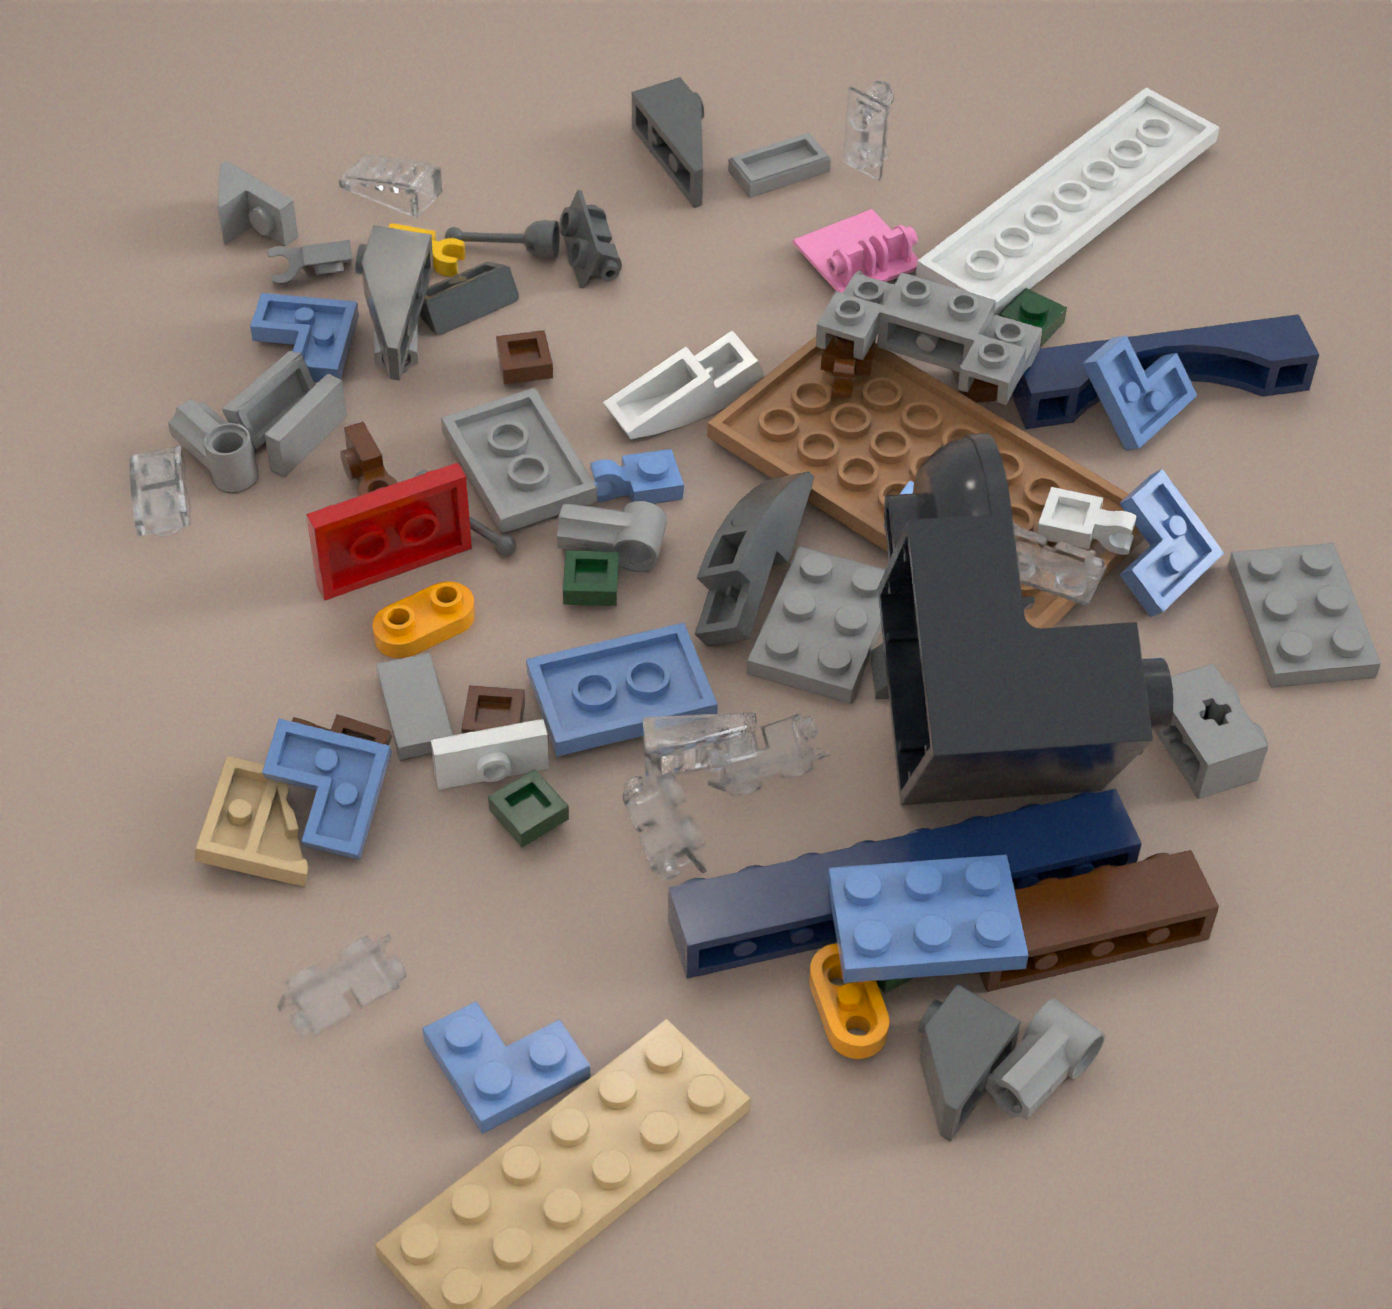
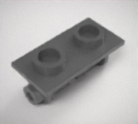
(589, 241)

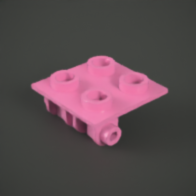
(860, 244)

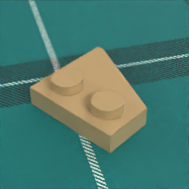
(252, 826)

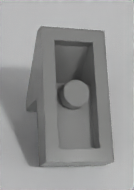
(250, 202)

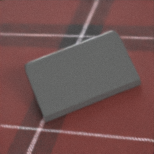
(468, 296)

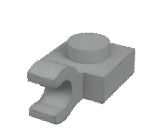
(324, 257)

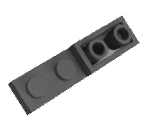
(741, 555)

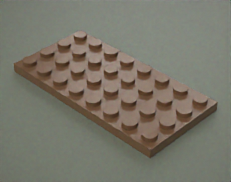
(880, 439)

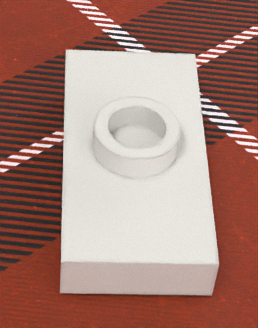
(490, 754)

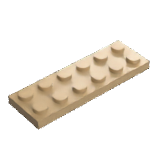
(564, 1176)

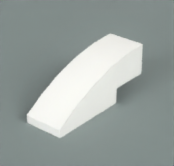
(686, 388)

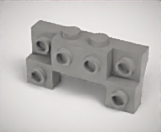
(932, 326)

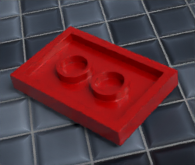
(390, 531)

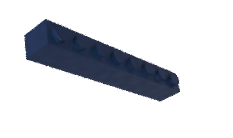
(788, 905)

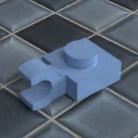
(642, 476)

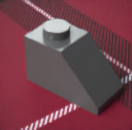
(959, 1050)

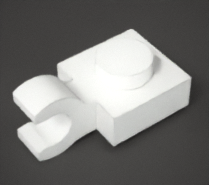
(1080, 518)

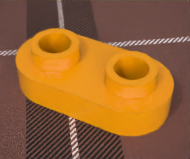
(427, 617)
(848, 1007)

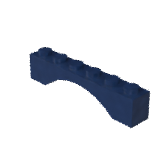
(1251, 355)

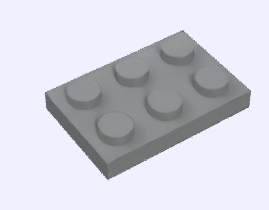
(518, 460)
(1303, 615)
(820, 626)

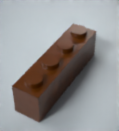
(1110, 916)

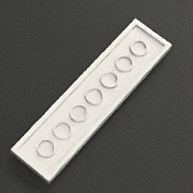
(1069, 199)

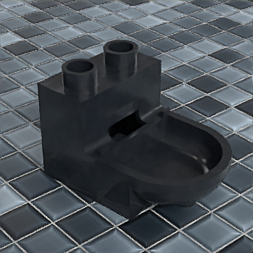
(974, 687)

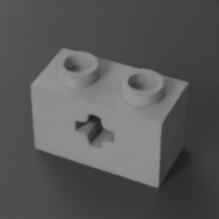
(1212, 734)

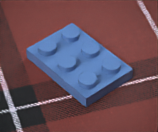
(608, 687)
(926, 918)

